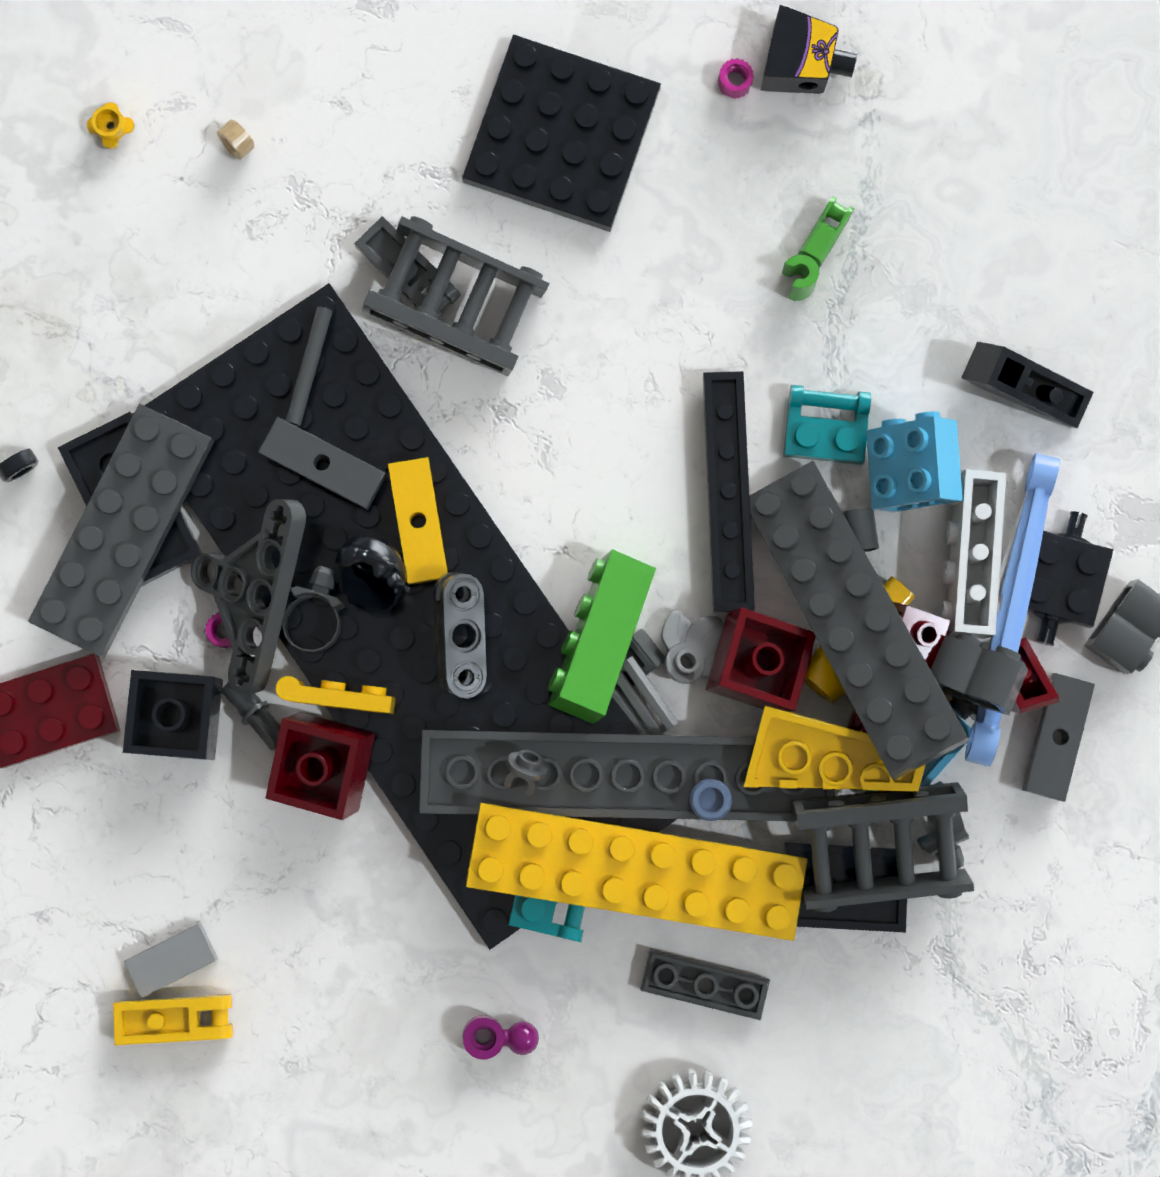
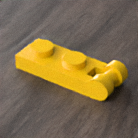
(334, 695)
(171, 1020)

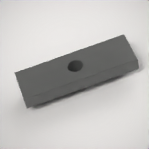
(301, 453)
(1050, 763)
(679, 979)

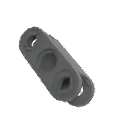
(469, 655)

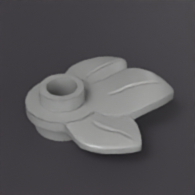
(693, 641)

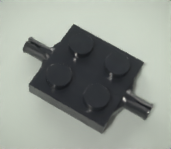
(1068, 579)

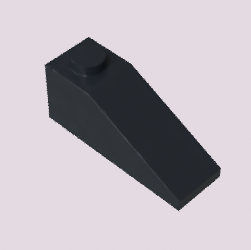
(1027, 383)

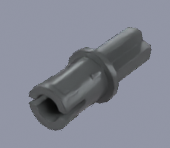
(254, 713)

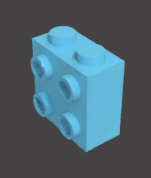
(914, 463)

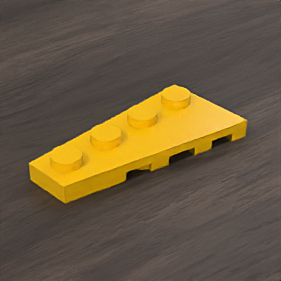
(818, 754)

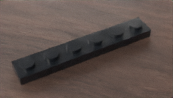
(728, 491)

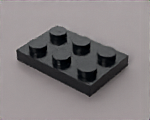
(874, 916)

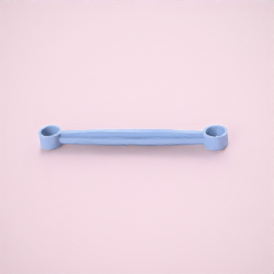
(1015, 594)

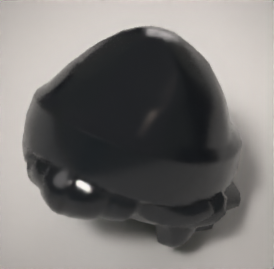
(370, 573)

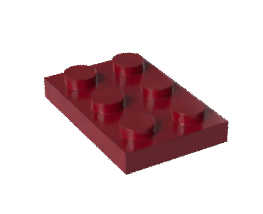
(54, 710)

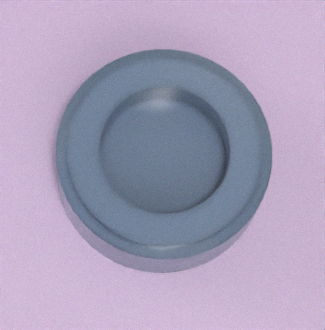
(710, 799)

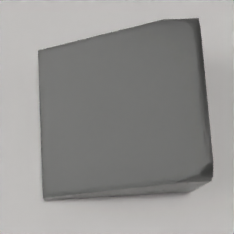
(644, 652)

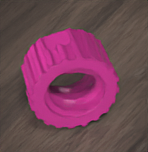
(740, 67)
(210, 630)

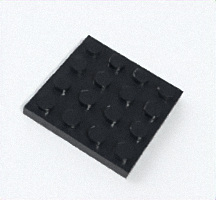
(561, 133)

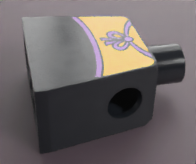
(803, 54)

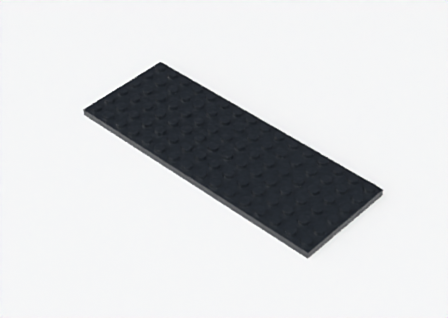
(369, 416)

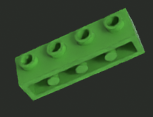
(601, 636)

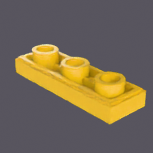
(416, 497)

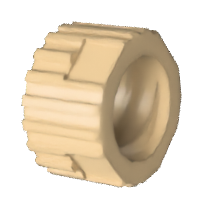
(235, 139)

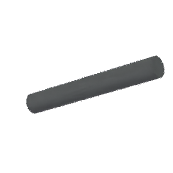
(308, 366)

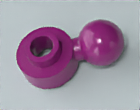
(520, 1037)

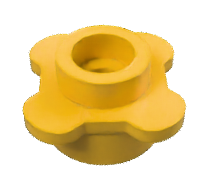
(110, 114)

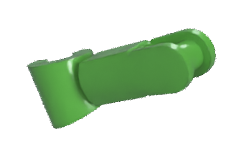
(816, 250)

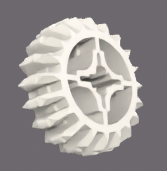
(704, 1111)

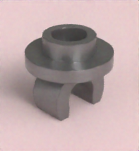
(527, 766)

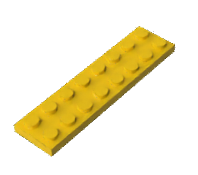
(636, 871)

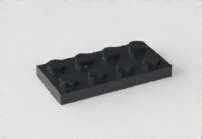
(87, 460)

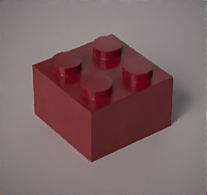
(760, 660)
(320, 765)

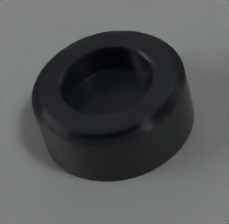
(18, 465)

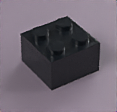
(172, 715)

